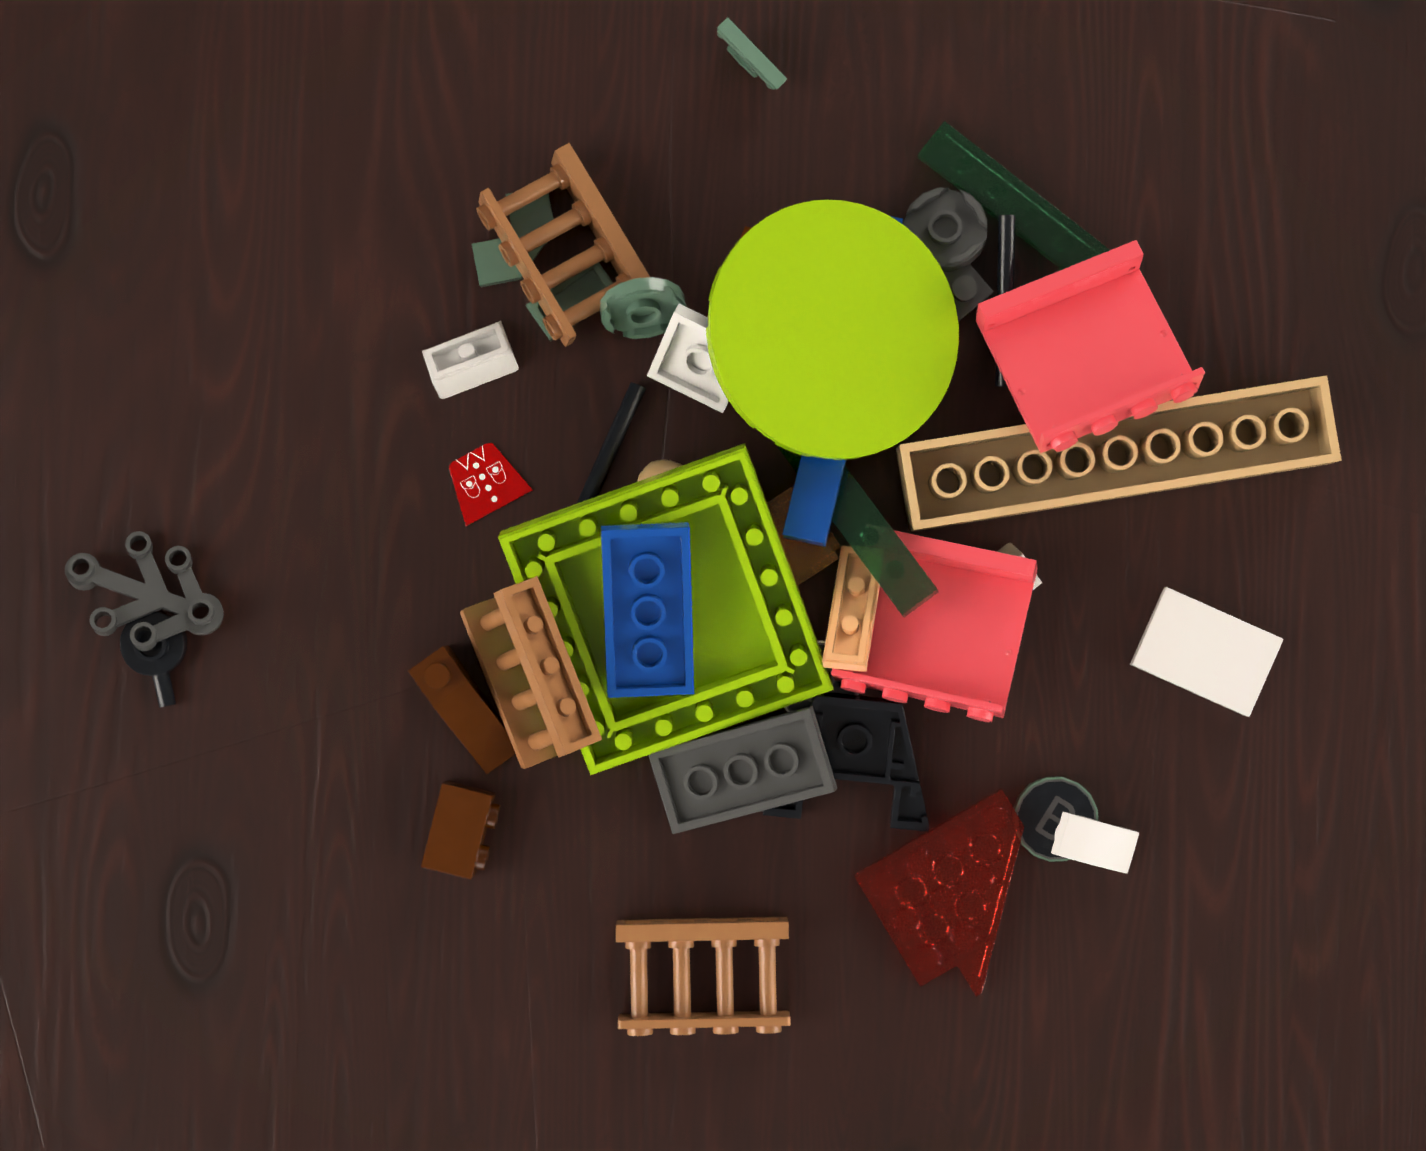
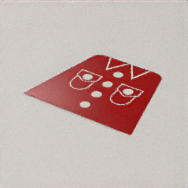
(485, 482)

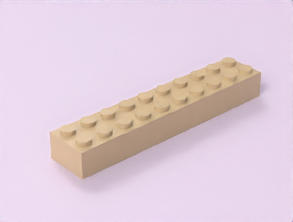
(1171, 449)

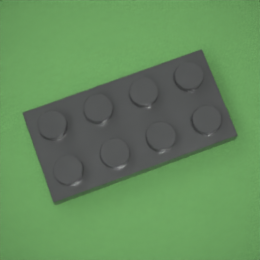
(743, 770)

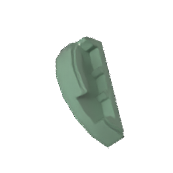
(749, 55)

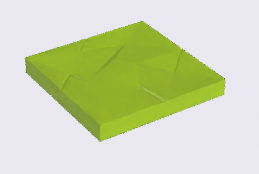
(747, 613)

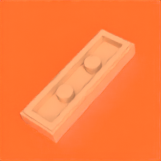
(851, 615)

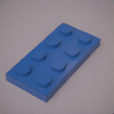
(647, 609)

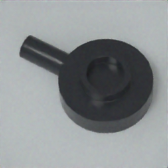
(157, 661)

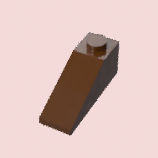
(463, 707)

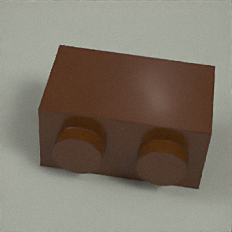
(460, 830)

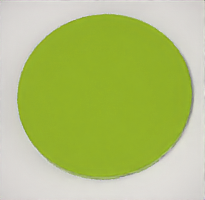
(832, 330)

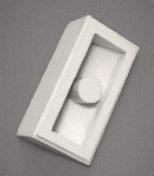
(470, 360)

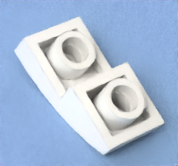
(1094, 842)

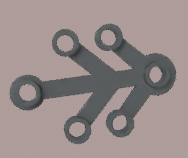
(149, 596)

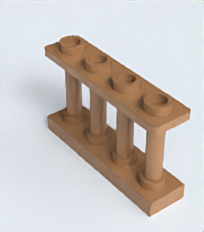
(589, 209)
(530, 674)
(681, 937)

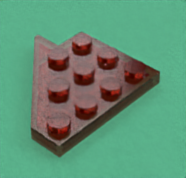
(948, 890)

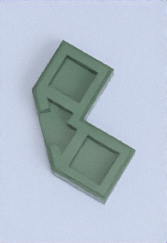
(488, 259)

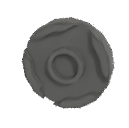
(949, 226)

